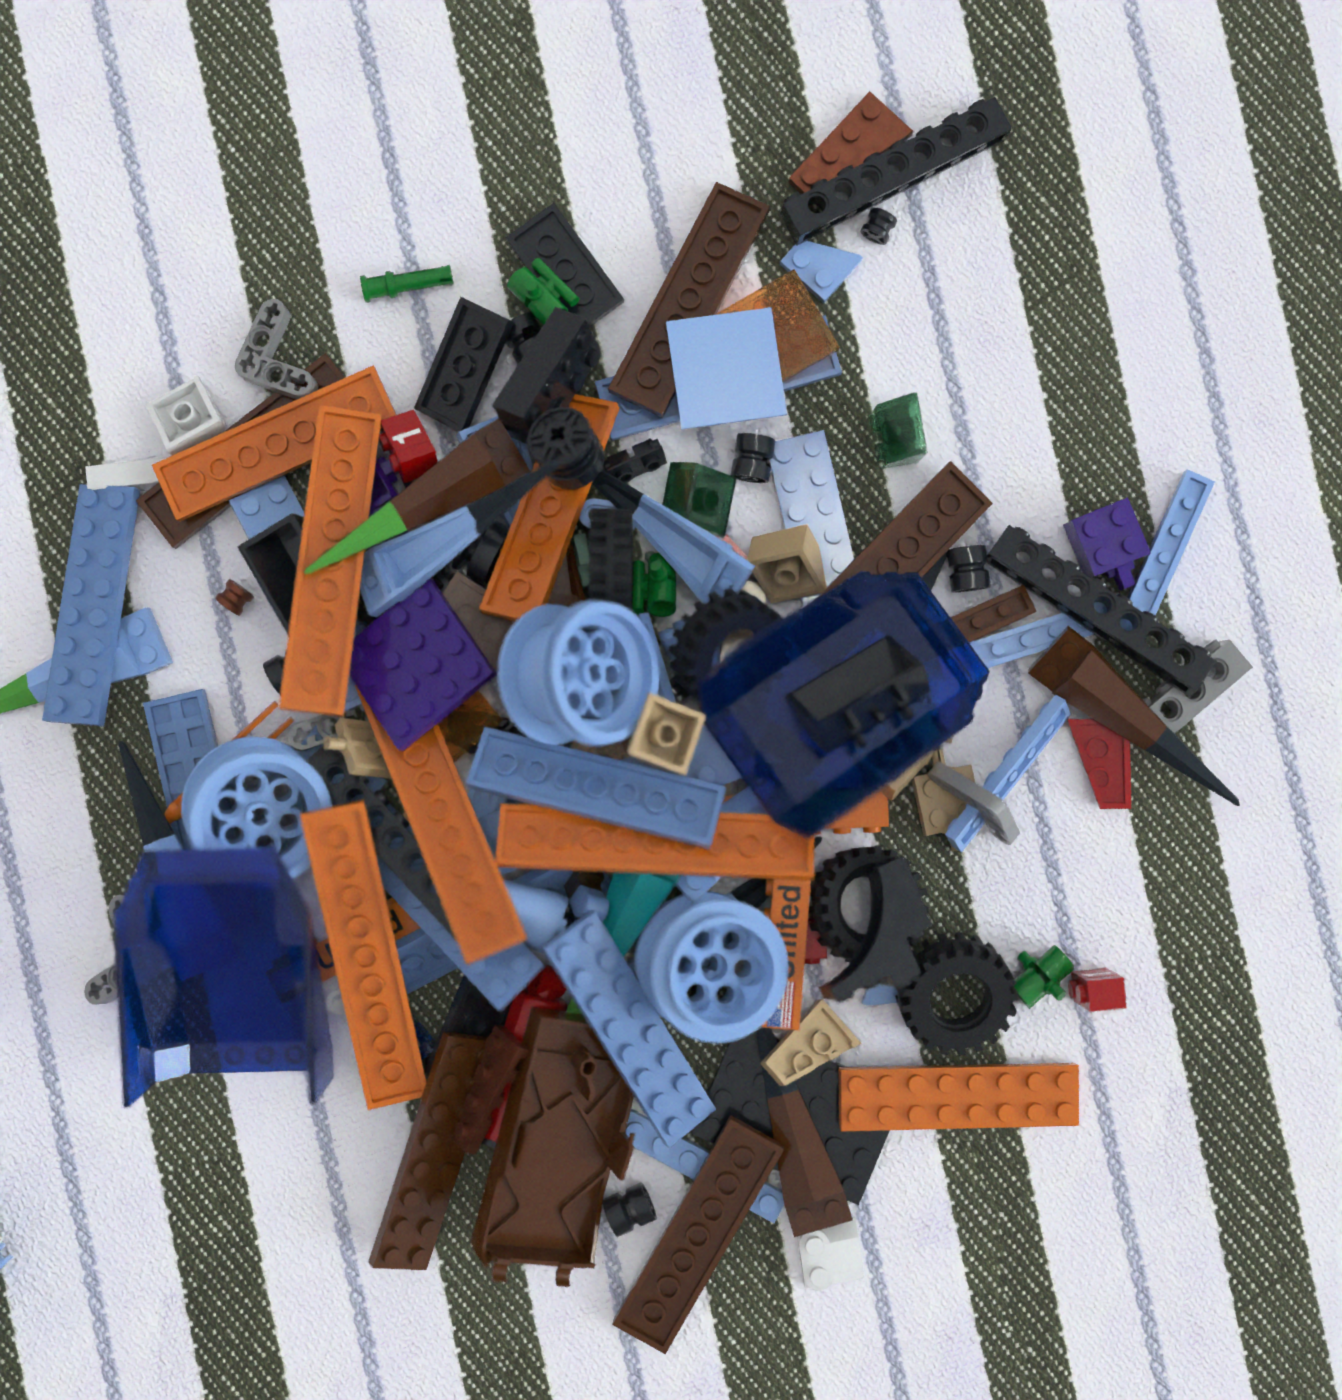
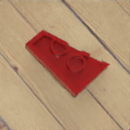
(1105, 762)

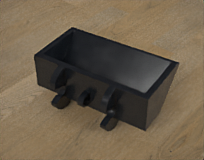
(274, 563)
(860, 694)

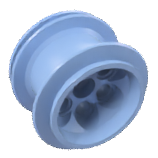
(577, 673)
(222, 774)
(750, 994)

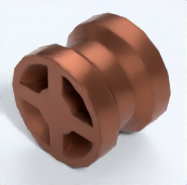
(234, 597)

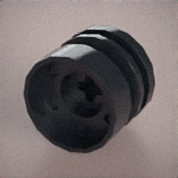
(568, 438)
(482, 553)

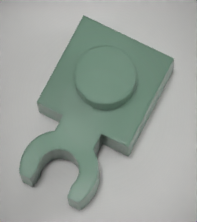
(581, 553)

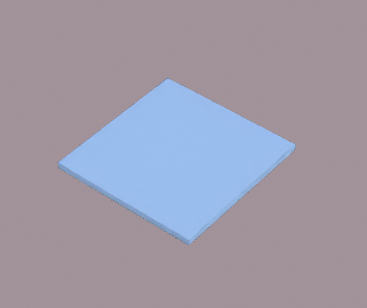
(726, 368)

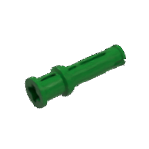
(393, 284)

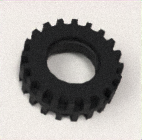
(611, 556)
(709, 627)
(828, 893)
(954, 958)

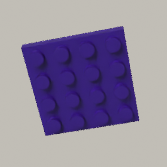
(417, 664)

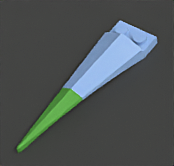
(137, 653)

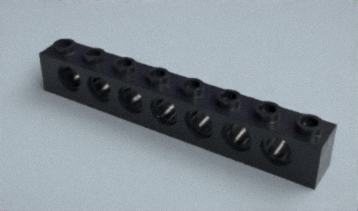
(984, 116)
(1106, 626)
(332, 762)

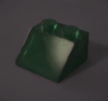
(899, 431)
(700, 495)

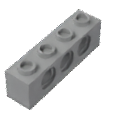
(1229, 668)

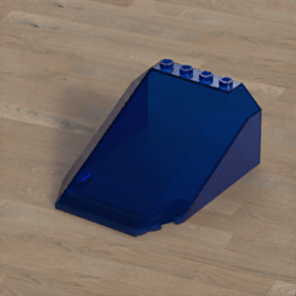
(768, 742)
(217, 971)

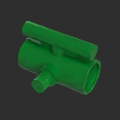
(541, 293)
(656, 586)
(1042, 976)

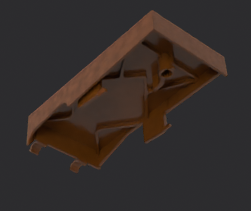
(554, 1151)

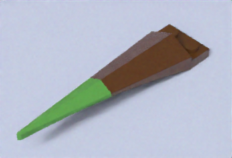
(467, 473)

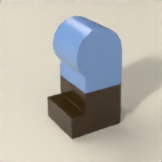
(586, 894)

